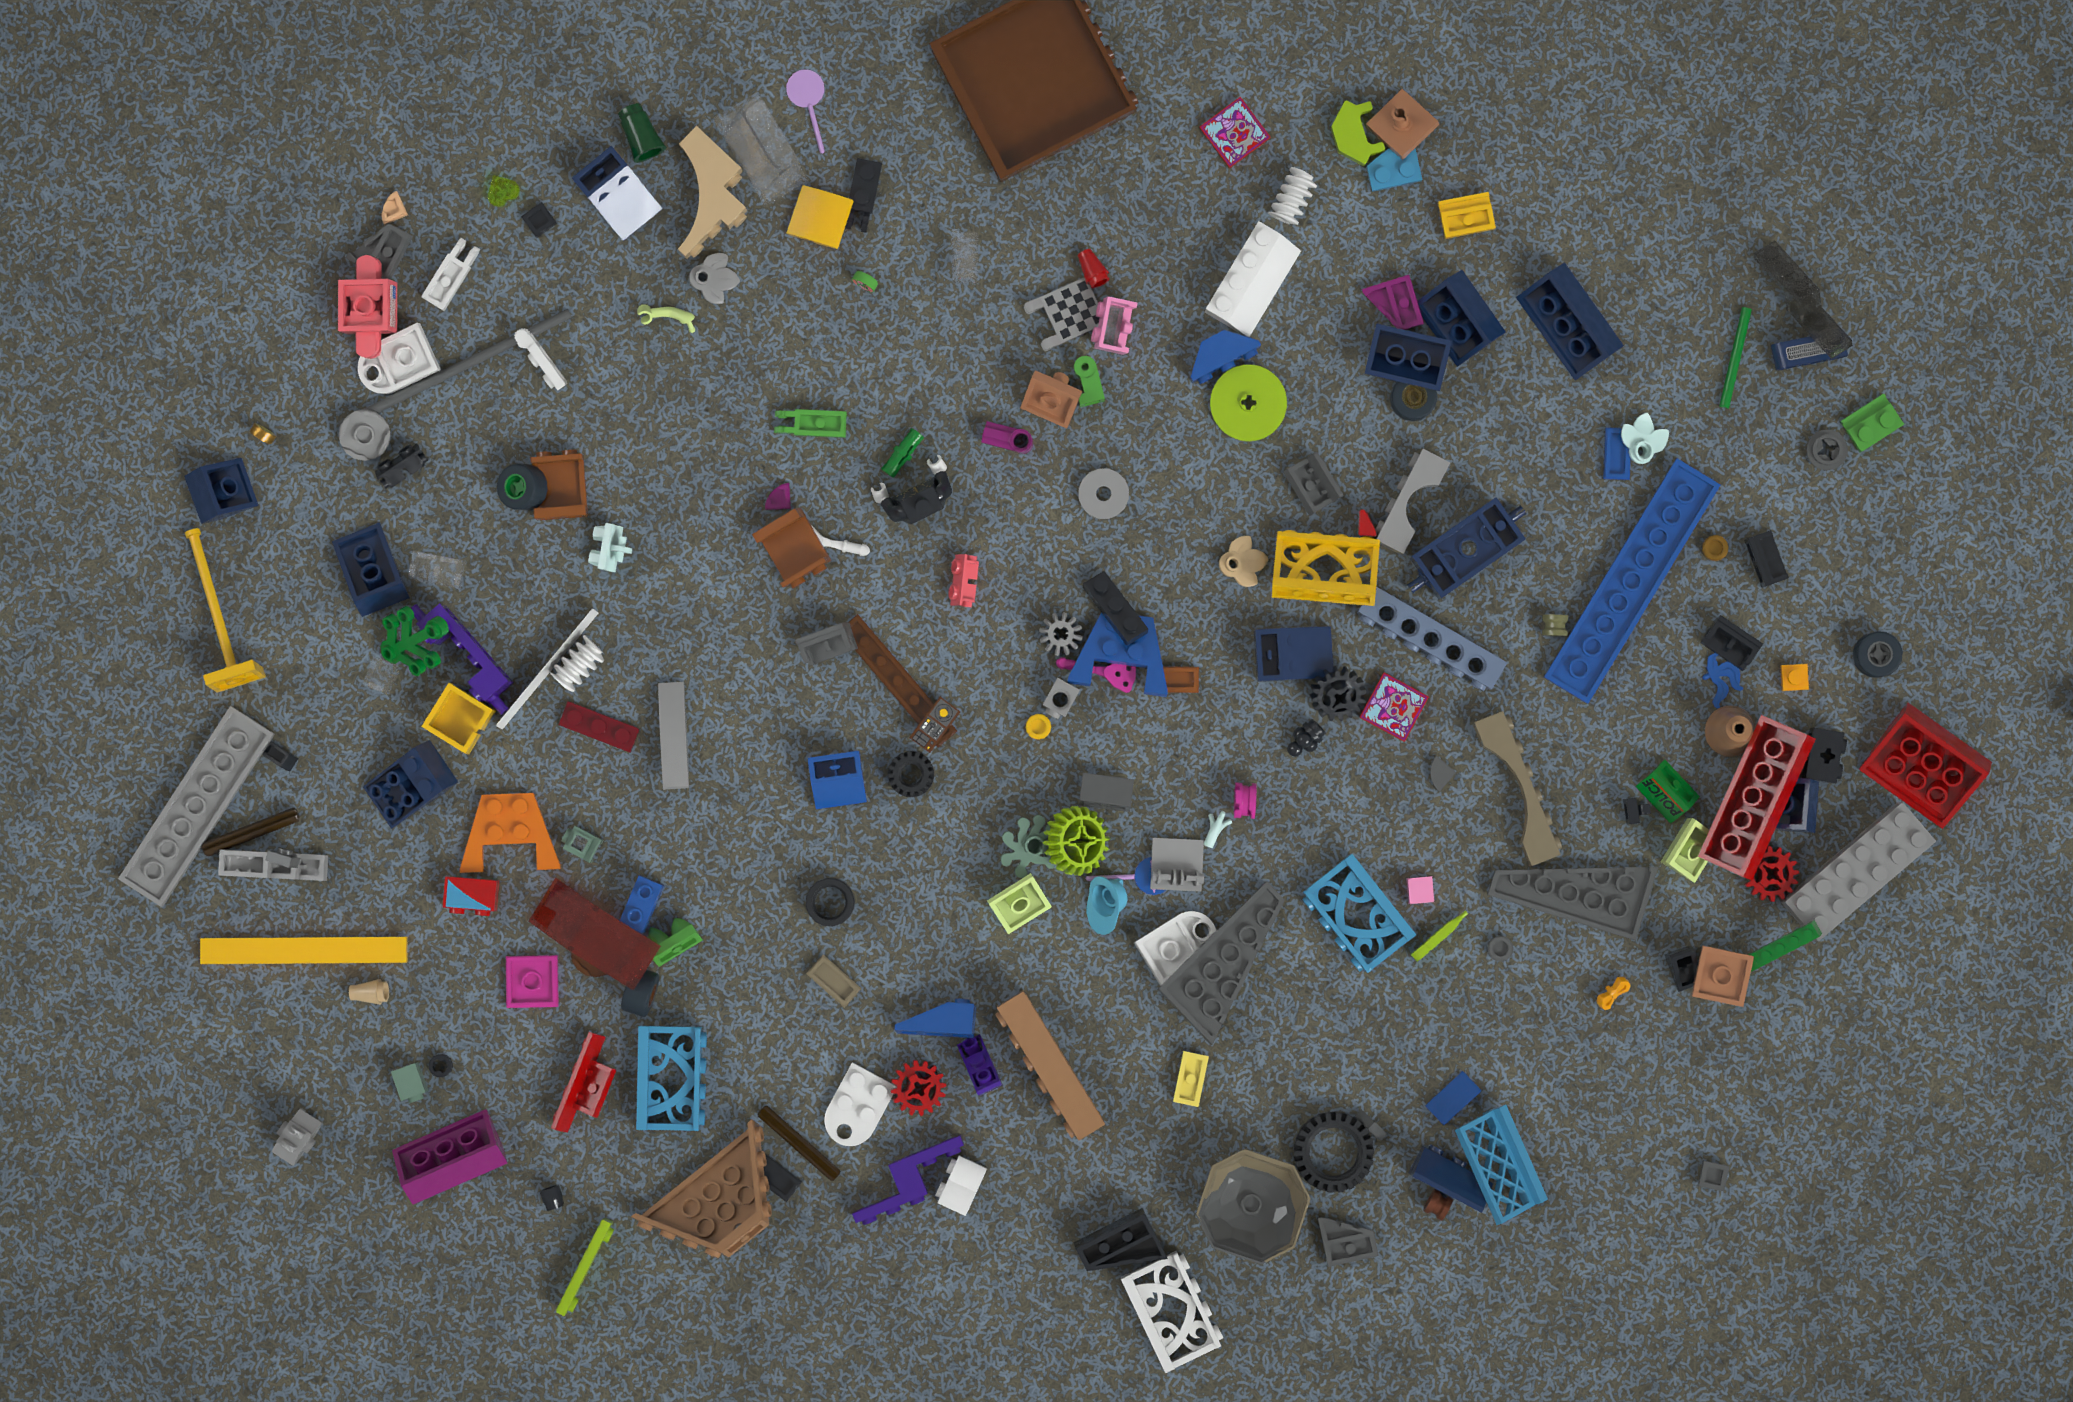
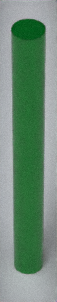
(1735, 357)

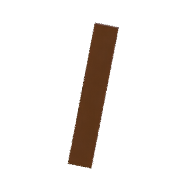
(893, 674)

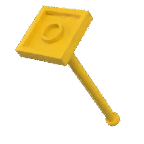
(233, 674)

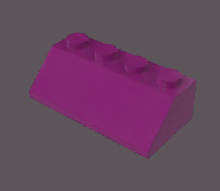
(449, 1157)

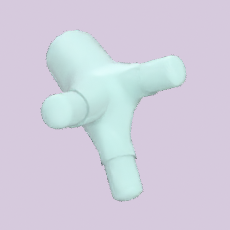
(1215, 828)

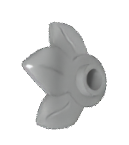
(717, 278)

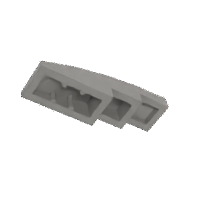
(673, 735)
(254, 865)

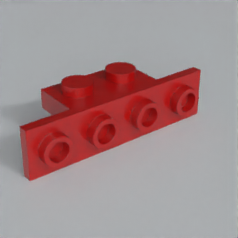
(586, 1086)

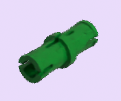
(902, 453)

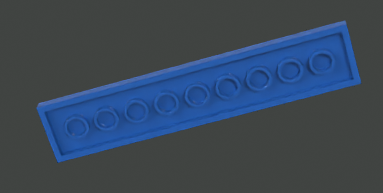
(1631, 581)

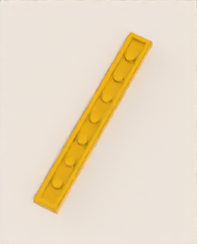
(303, 950)

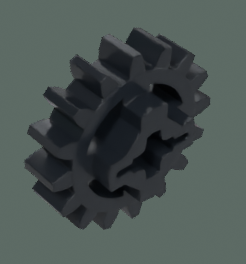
(1338, 689)

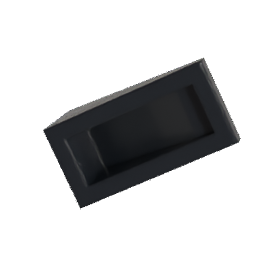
(280, 756)

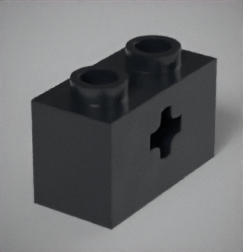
(1814, 766)

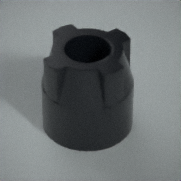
(552, 1197)

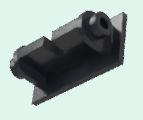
(407, 458)

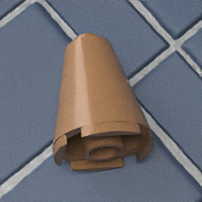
(1721, 732)

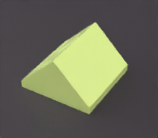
(1685, 848)
(1019, 903)

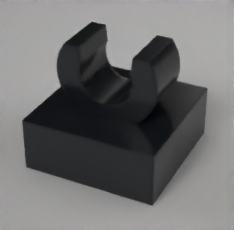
(1633, 810)

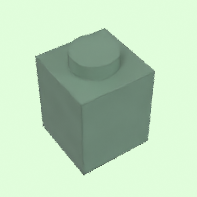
(410, 1082)

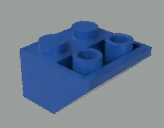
(837, 780)

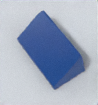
(1453, 1098)

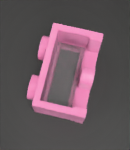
(1113, 325)

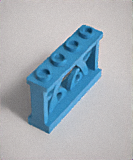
(1393, 920)
(645, 1104)

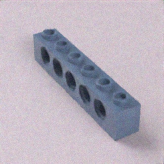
(1490, 664)

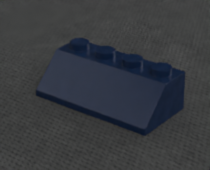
(1569, 321)

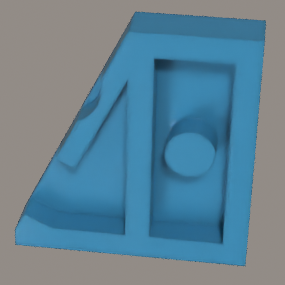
(1391, 171)

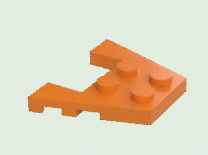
(508, 821)

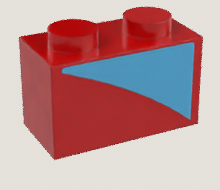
(471, 895)

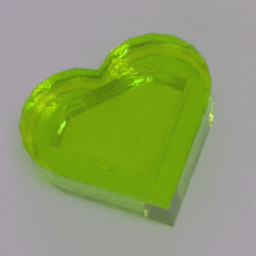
(502, 190)

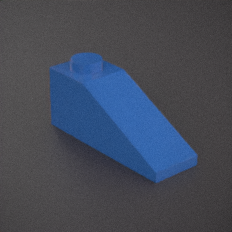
(945, 1020)

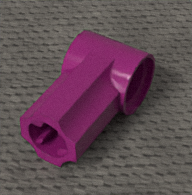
(1004, 437)

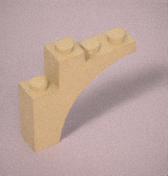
(716, 204)

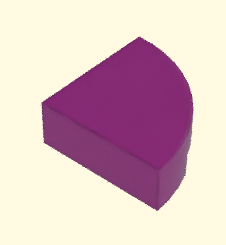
(779, 498)

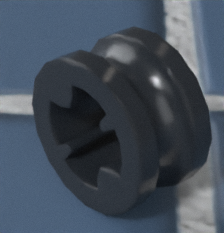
(441, 1057)

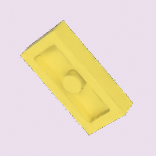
(1190, 1078)

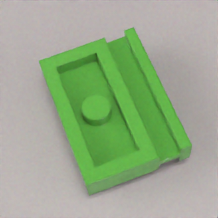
(1872, 423)

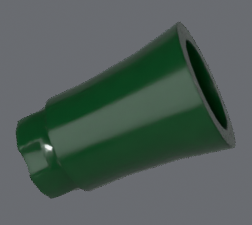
(640, 133)

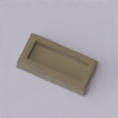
(833, 981)

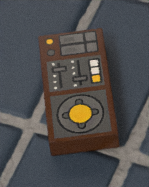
(935, 724)

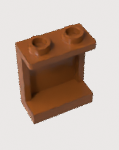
(565, 485)

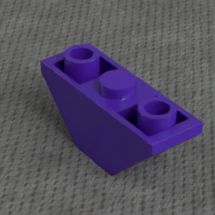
(979, 1065)

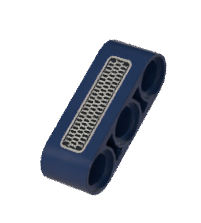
(1799, 353)

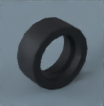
(849, 902)

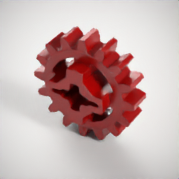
(1782, 883)
(907, 1094)

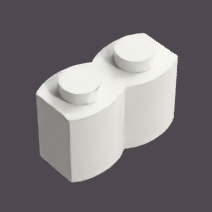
(961, 1185)

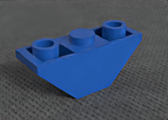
(1220, 353)

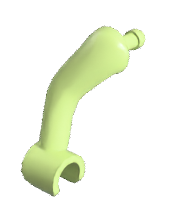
(672, 312)

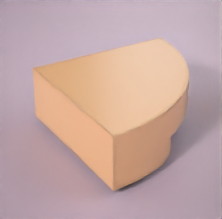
(393, 209)

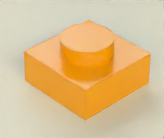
(1794, 677)

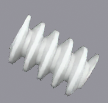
(1292, 196)
(578, 664)

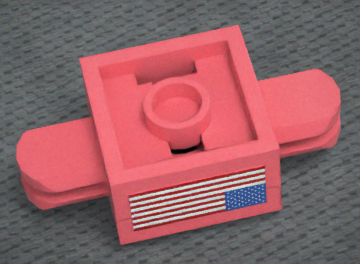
(367, 306)

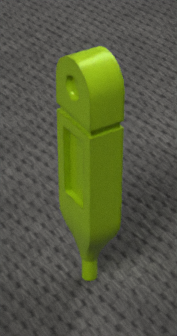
(1437, 937)

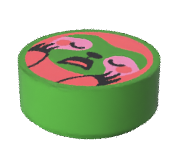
(864, 281)

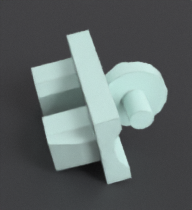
(612, 547)

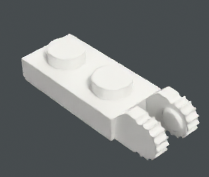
(449, 276)
(540, 358)

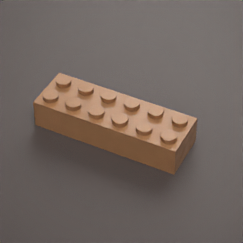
(1051, 1066)

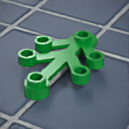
(394, 650)

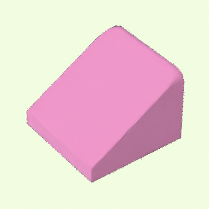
(1420, 890)

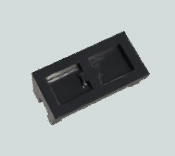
(1766, 559)
(1731, 643)

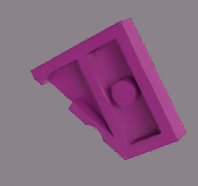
(1396, 302)

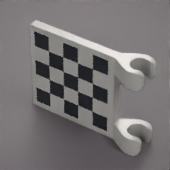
(1069, 311)

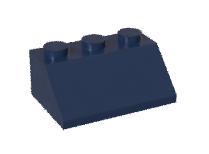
(1460, 315)
(1408, 357)
(1448, 1177)

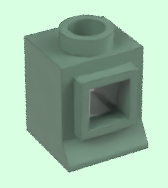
(581, 843)

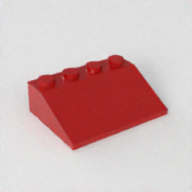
(1926, 766)

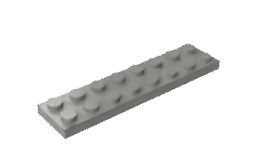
(196, 806)

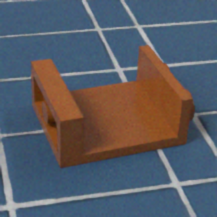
(793, 547)

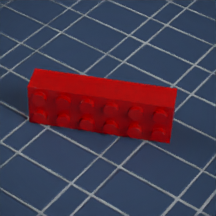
(1756, 797)

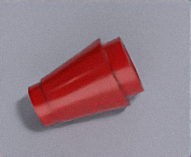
(1093, 269)

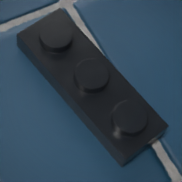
(1115, 608)

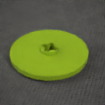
(1232, 415)

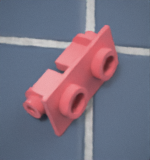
(963, 568)

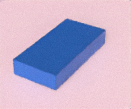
(1615, 456)

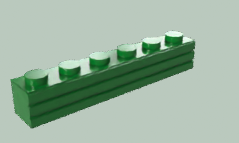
(1785, 944)

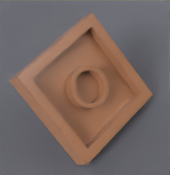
(1402, 124)
(1051, 398)
(1722, 976)

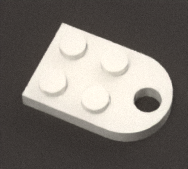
(402, 361)
(1173, 943)
(859, 1104)

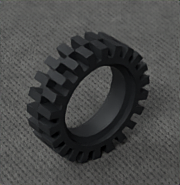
(1364, 1154)

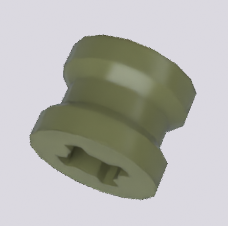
(1554, 625)

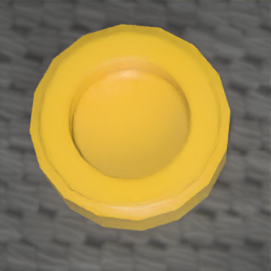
(1038, 726)

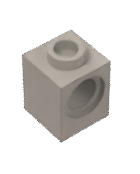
(1060, 687)

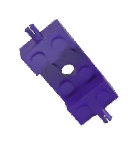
(490, 680)

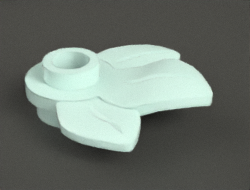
(1643, 435)

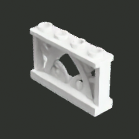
(1166, 1346)

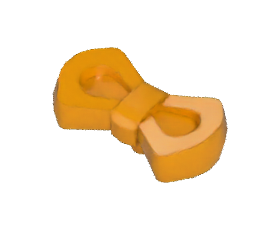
(1619, 987)

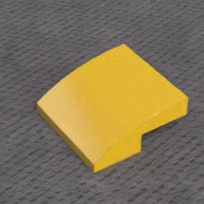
(820, 217)

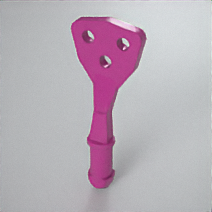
(1107, 672)

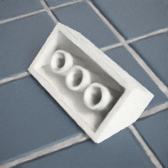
(1253, 280)

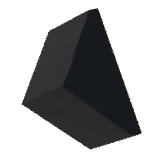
(1683, 966)

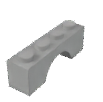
(1425, 472)

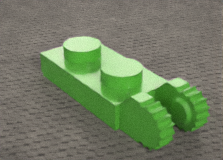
(814, 423)

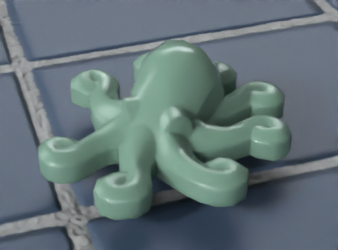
(1028, 846)

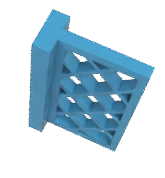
(1513, 1157)

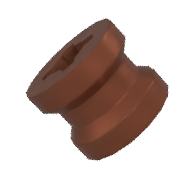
(1438, 1204)

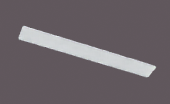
(547, 668)

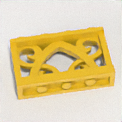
(1325, 591)

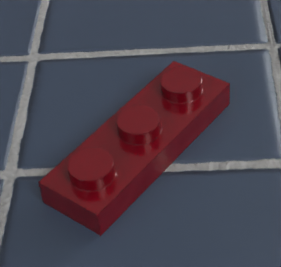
(599, 727)

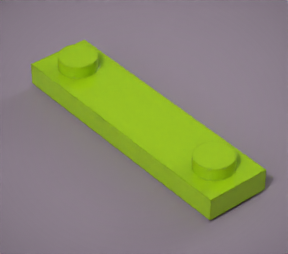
(569, 1299)

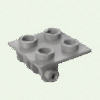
(1177, 864)

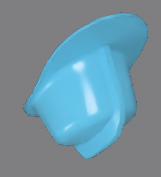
(1104, 903)

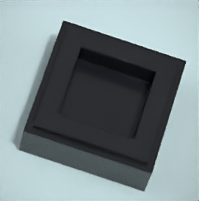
(539, 220)

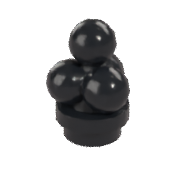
(1306, 738)

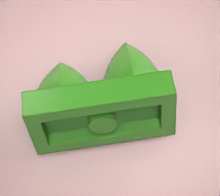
(683, 938)

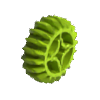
(1080, 858)

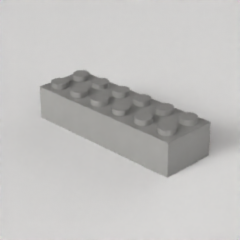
(1859, 869)

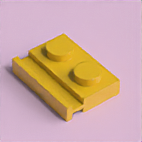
(1466, 215)

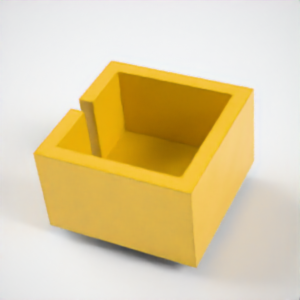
(458, 718)

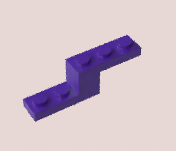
(908, 1180)

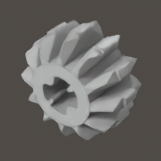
(1061, 642)

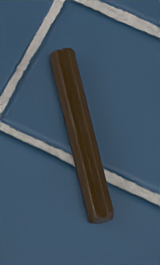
(251, 831)
(798, 1143)

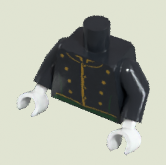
(918, 501)

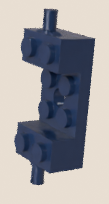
(1445, 566)

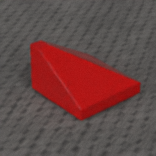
(1365, 526)

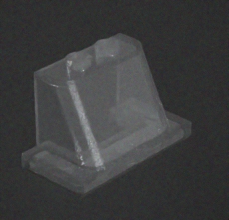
(761, 149)

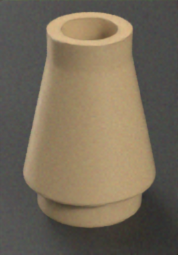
(371, 992)

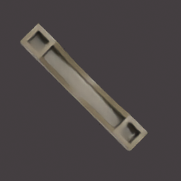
(1537, 839)

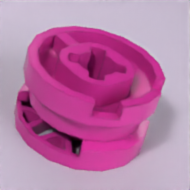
(1245, 800)

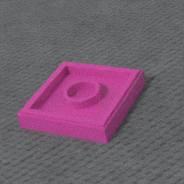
(532, 981)

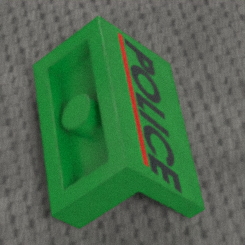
(1668, 791)

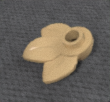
(1246, 559)

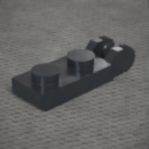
(864, 191)

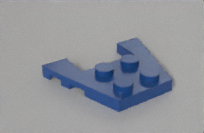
(1108, 647)

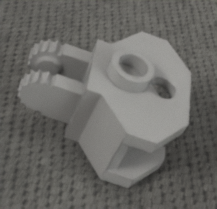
(296, 1137)

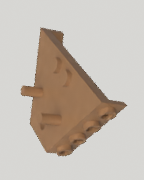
(717, 1199)

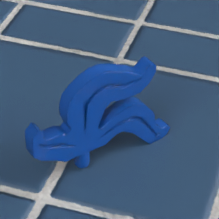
(1724, 669)

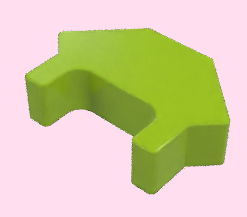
(1350, 135)

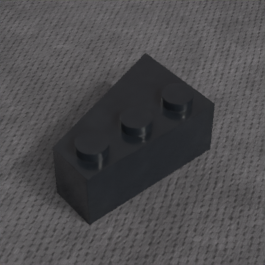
(1121, 1243)

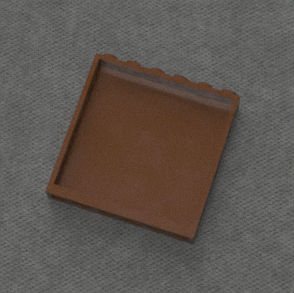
(1033, 80)

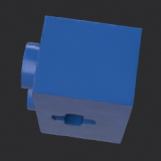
(642, 903)

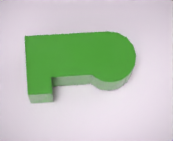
(1087, 372)

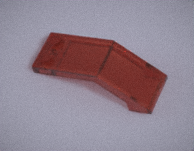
(594, 934)

